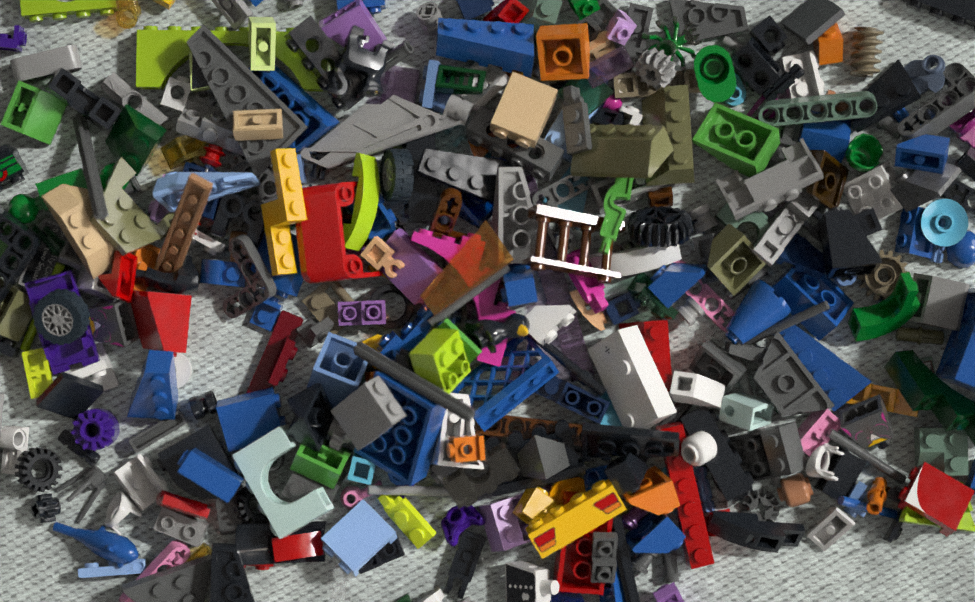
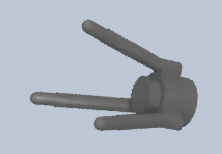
(92, 478)

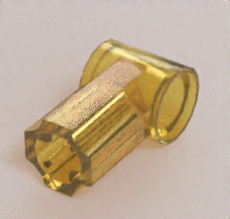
(131, 6)

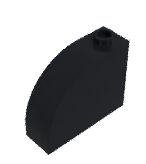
(206, 442)

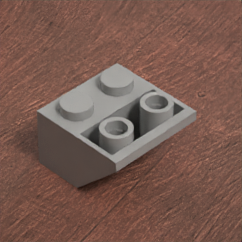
(940, 302)

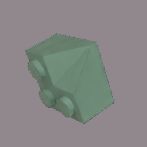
(942, 449)

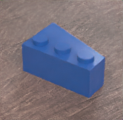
(519, 286)
(155, 388)

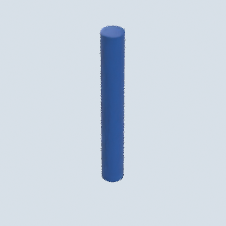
(861, 505)

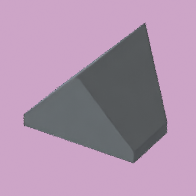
(542, 458)

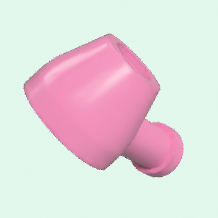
(357, 492)

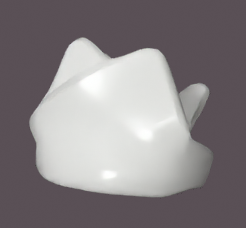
(813, 465)
(124, 506)

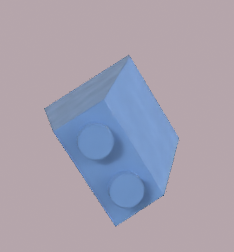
(338, 369)

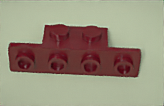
(277, 353)

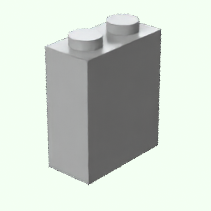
(368, 413)

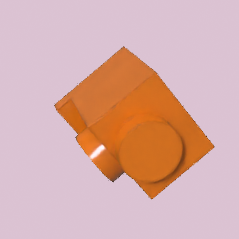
(475, 448)

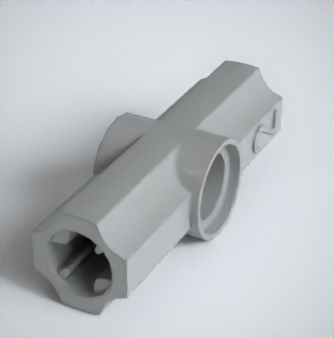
(123, 93)

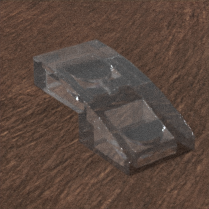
(700, 331)

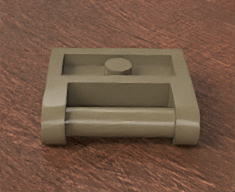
(323, 306)

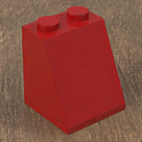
(162, 320)

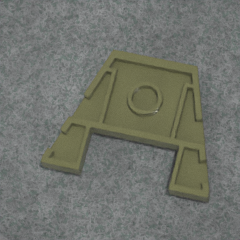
(126, 222)

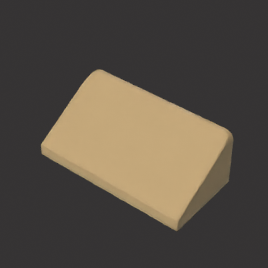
(257, 124)

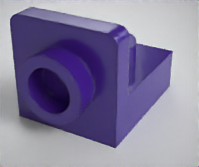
(15, 44)

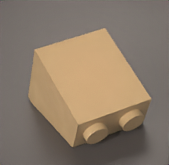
(523, 110)

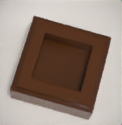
(661, 197)

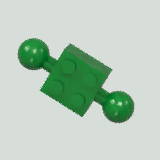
(26, 207)

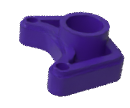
(458, 520)

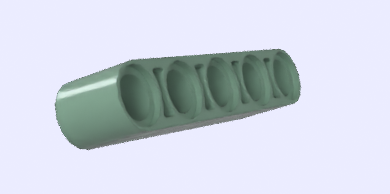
(827, 101)

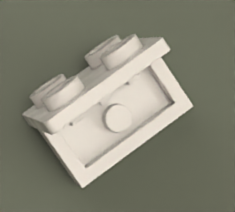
(98, 372)

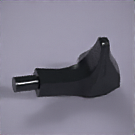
(180, 282)

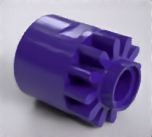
(107, 429)

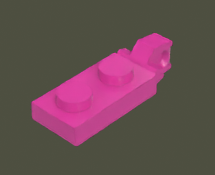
(588, 287)

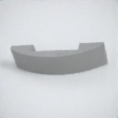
(785, 227)

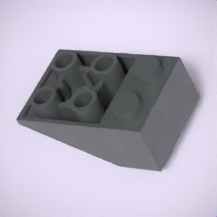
(770, 451)

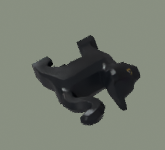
(361, 61)

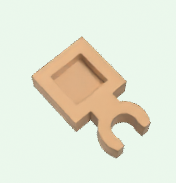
(379, 256)

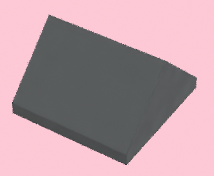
(718, 365)

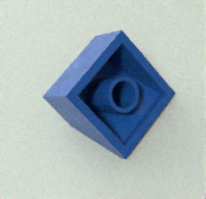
(675, 280)
(655, 535)

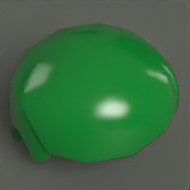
(863, 153)

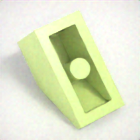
(261, 43)

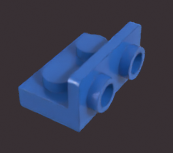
(910, 236)

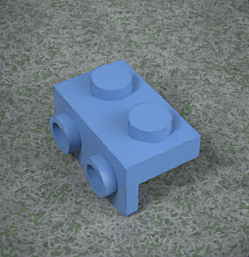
(428, 97)

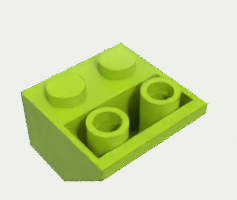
(441, 359)

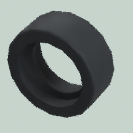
(409, 306)

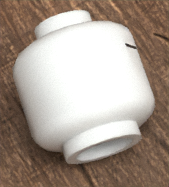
(698, 448)

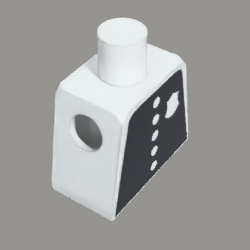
(528, 582)

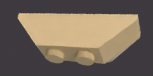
(72, 212)

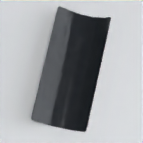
(255, 542)

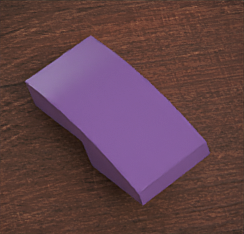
(361, 313)

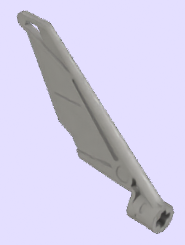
(386, 126)

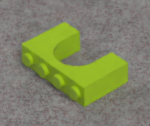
(38, 9)

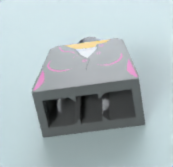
(113, 322)
(868, 423)

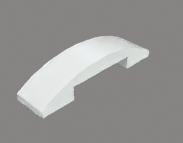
(638, 259)

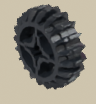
(660, 226)

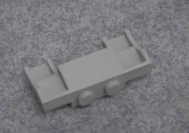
(207, 122)
(773, 185)

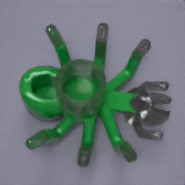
(672, 45)

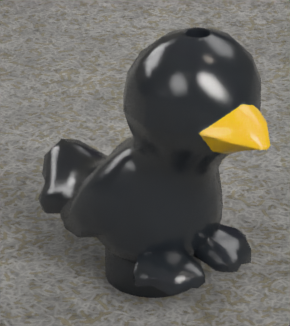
(490, 333)

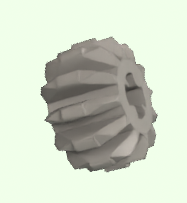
(655, 68)

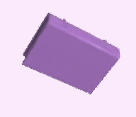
(418, 268)

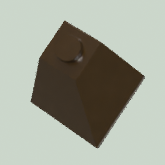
(830, 188)

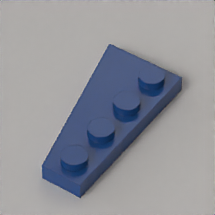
(832, 374)

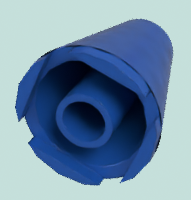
(756, 313)

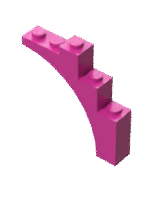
(483, 301)

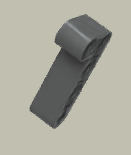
(944, 108)

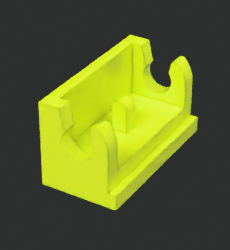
(37, 371)

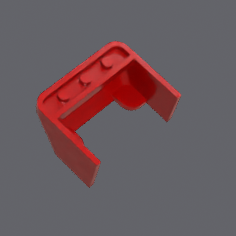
(322, 236)

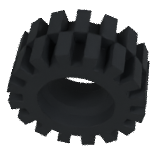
(51, 472)
(244, 511)

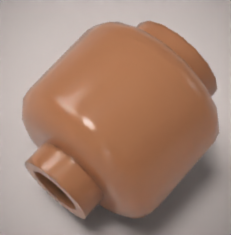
(795, 490)

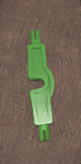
(614, 214)

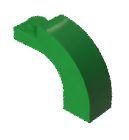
(887, 315)

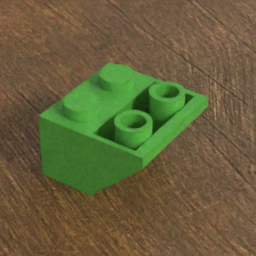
(34, 113)
(321, 466)

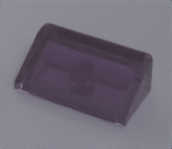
(609, 66)

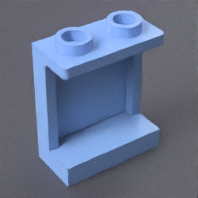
(357, 537)

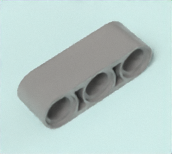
(45, 63)

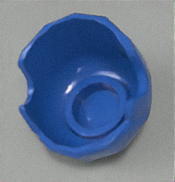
(962, 253)

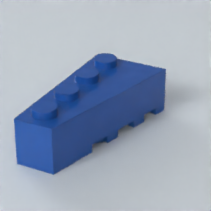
(487, 43)
(301, 104)

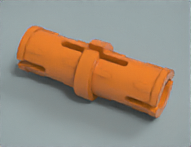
(877, 495)

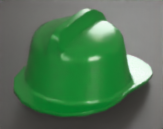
(715, 73)

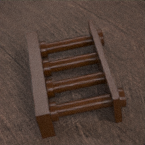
(566, 220)

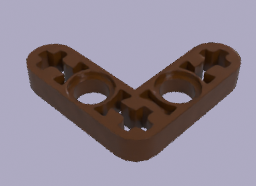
(441, 210)

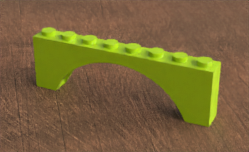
(164, 51)

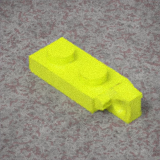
(407, 519)

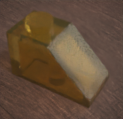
(183, 150)

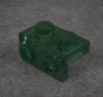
(647, 298)

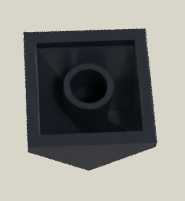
(311, 417)

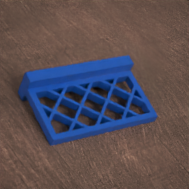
(513, 390)

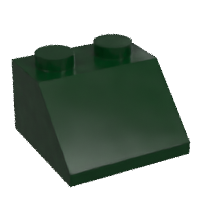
(134, 138)

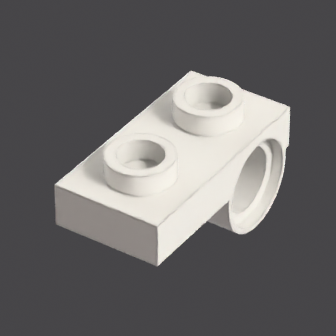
(14, 442)

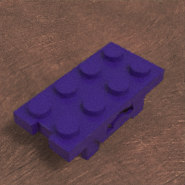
(78, 351)

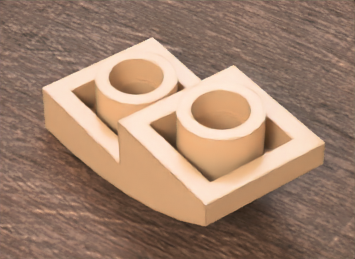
(596, 320)

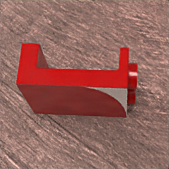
(936, 497)

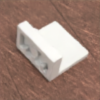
(873, 191)

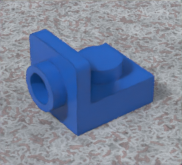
(267, 314)

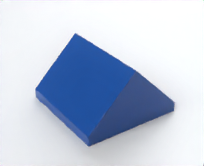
(827, 136)

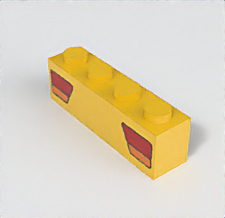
(575, 518)

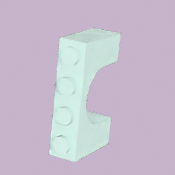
(254, 464)

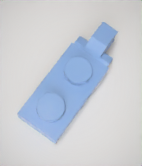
(94, 570)

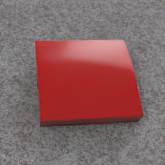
(182, 504)

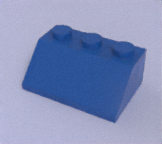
(804, 291)

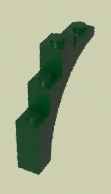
(926, 392)

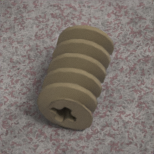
(866, 52)

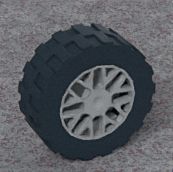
(396, 175)
(61, 316)

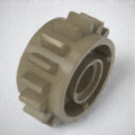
(874, 285)

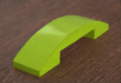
(365, 203)

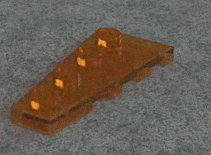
(472, 266)

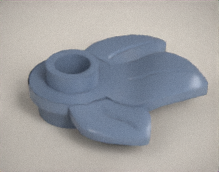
(925, 77)

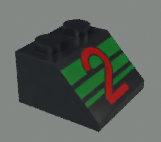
(11, 166)

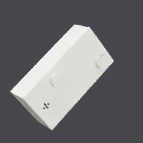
(632, 379)

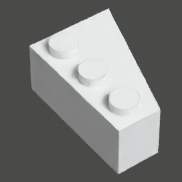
(454, 426)

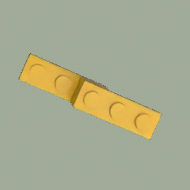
(283, 211)

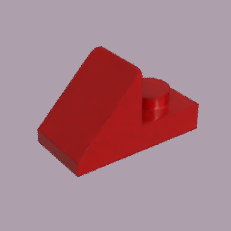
(122, 280)

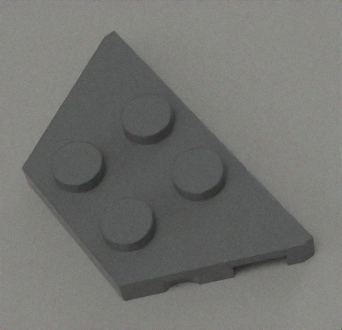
(788, 381)
(177, 584)

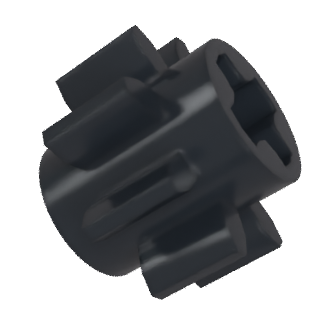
(45, 508)

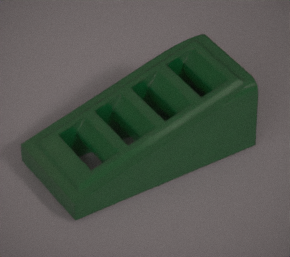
(452, 72)

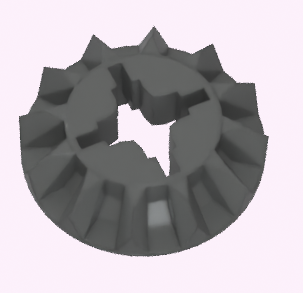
(766, 498)

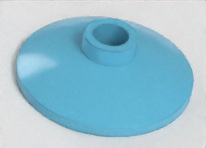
(955, 218)

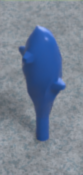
(102, 543)

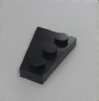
(892, 93)

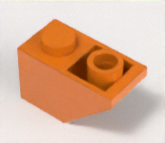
(829, 46)

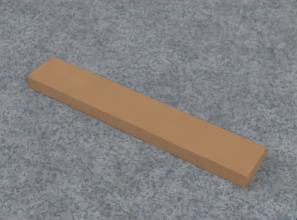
(184, 224)

